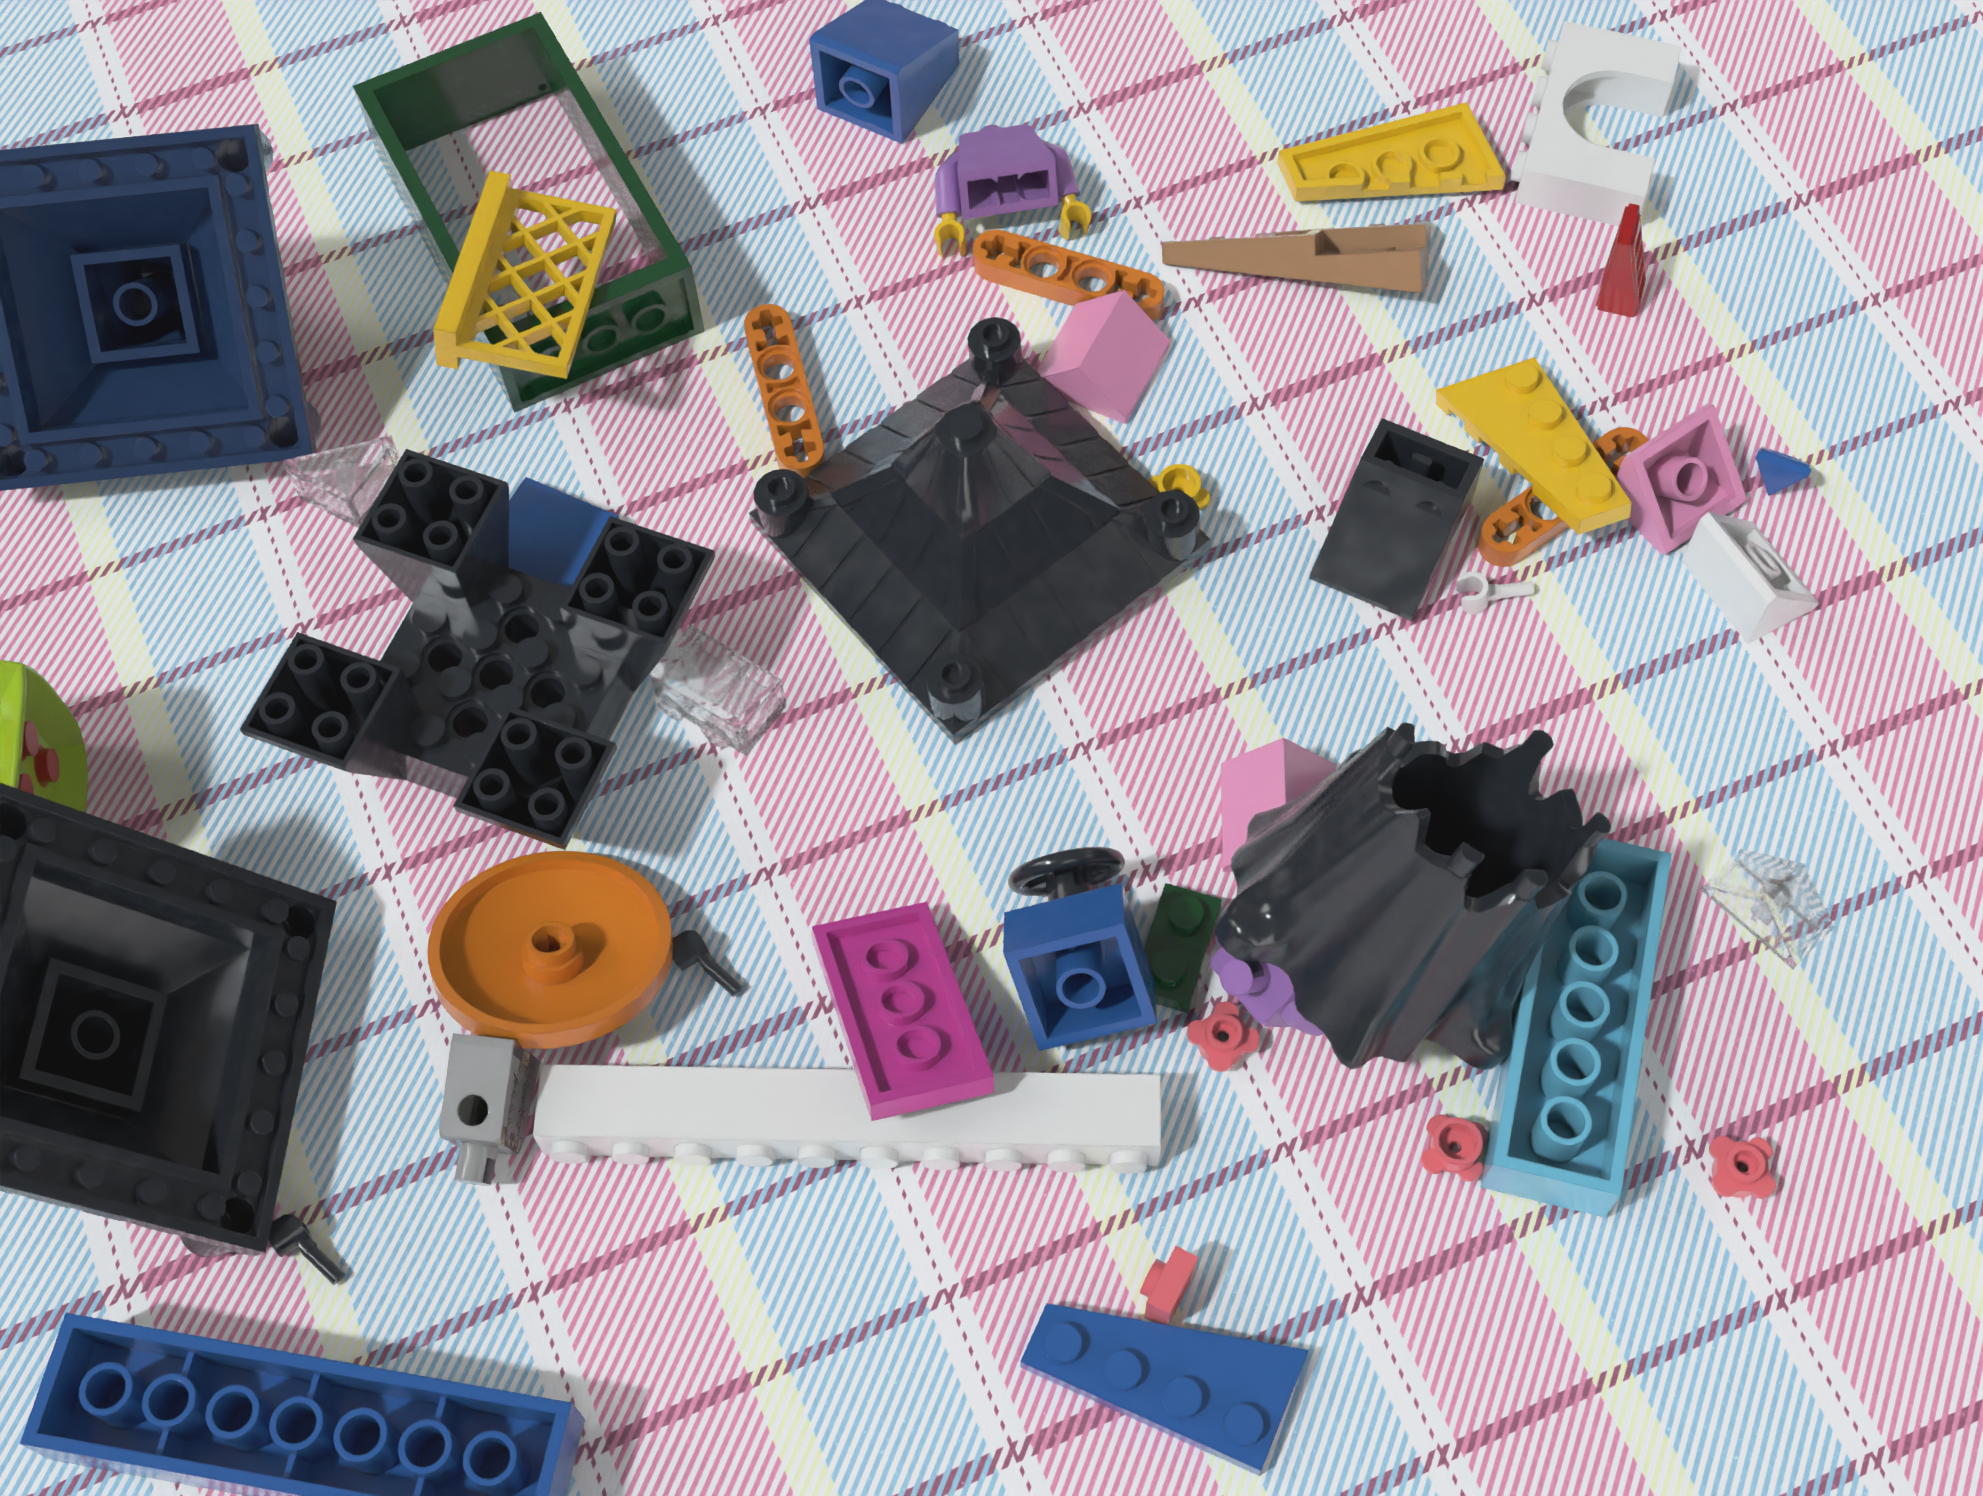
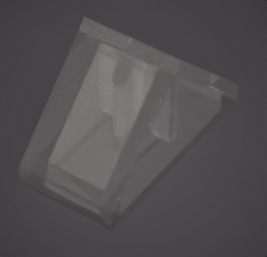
(344, 478)
(1772, 902)

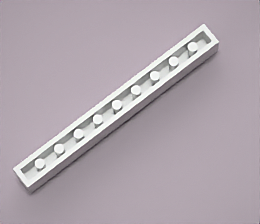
(824, 1118)

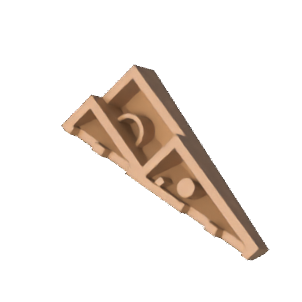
(1357, 256)

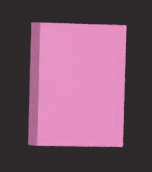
(1105, 355)
(1681, 479)
(1261, 782)

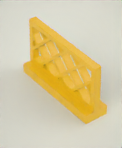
(478, 277)

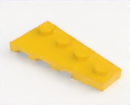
(1401, 157)
(1540, 439)

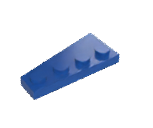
(1179, 1380)

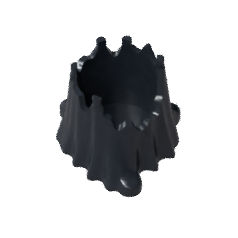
(1411, 893)

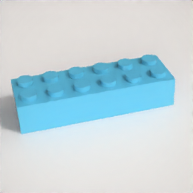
(1580, 1039)

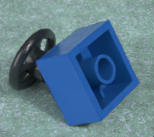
(1079, 952)

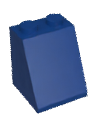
(882, 66)

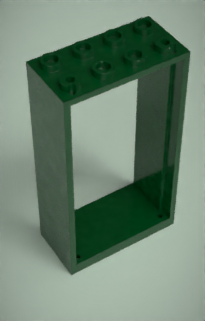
(490, 77)

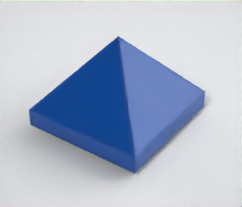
(1780, 469)

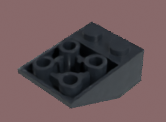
(1397, 519)

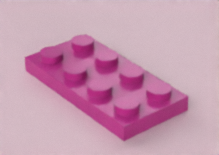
(901, 1011)

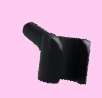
(691, 949)
(292, 1233)

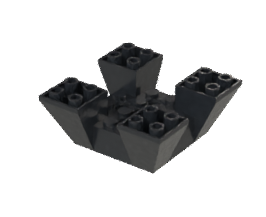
(494, 675)

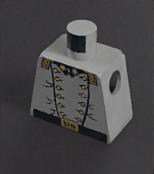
(481, 1080)

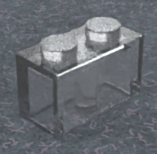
(717, 691)

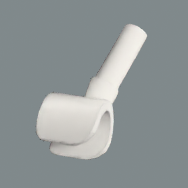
(1487, 592)

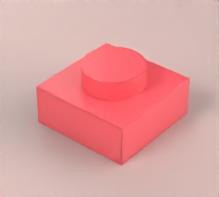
(1167, 1285)

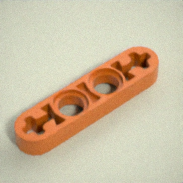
(1071, 268)
(784, 392)
(1537, 531)

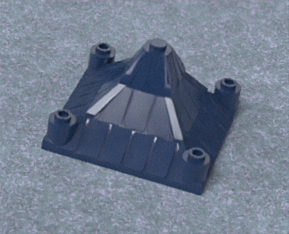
(144, 310)

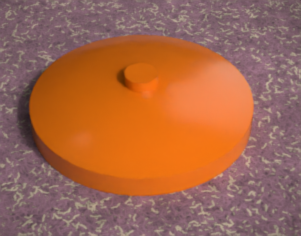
(550, 949)

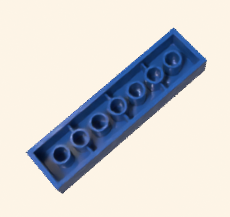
(287, 1420)

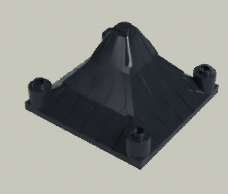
(978, 534)
(149, 1025)

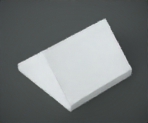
(1745, 576)

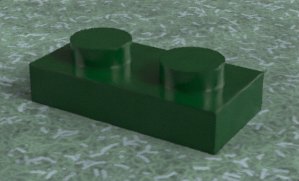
(1180, 943)

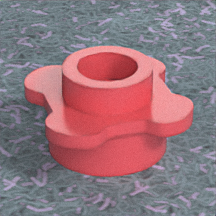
(1219, 1053)
(1470, 1138)
(1729, 1180)

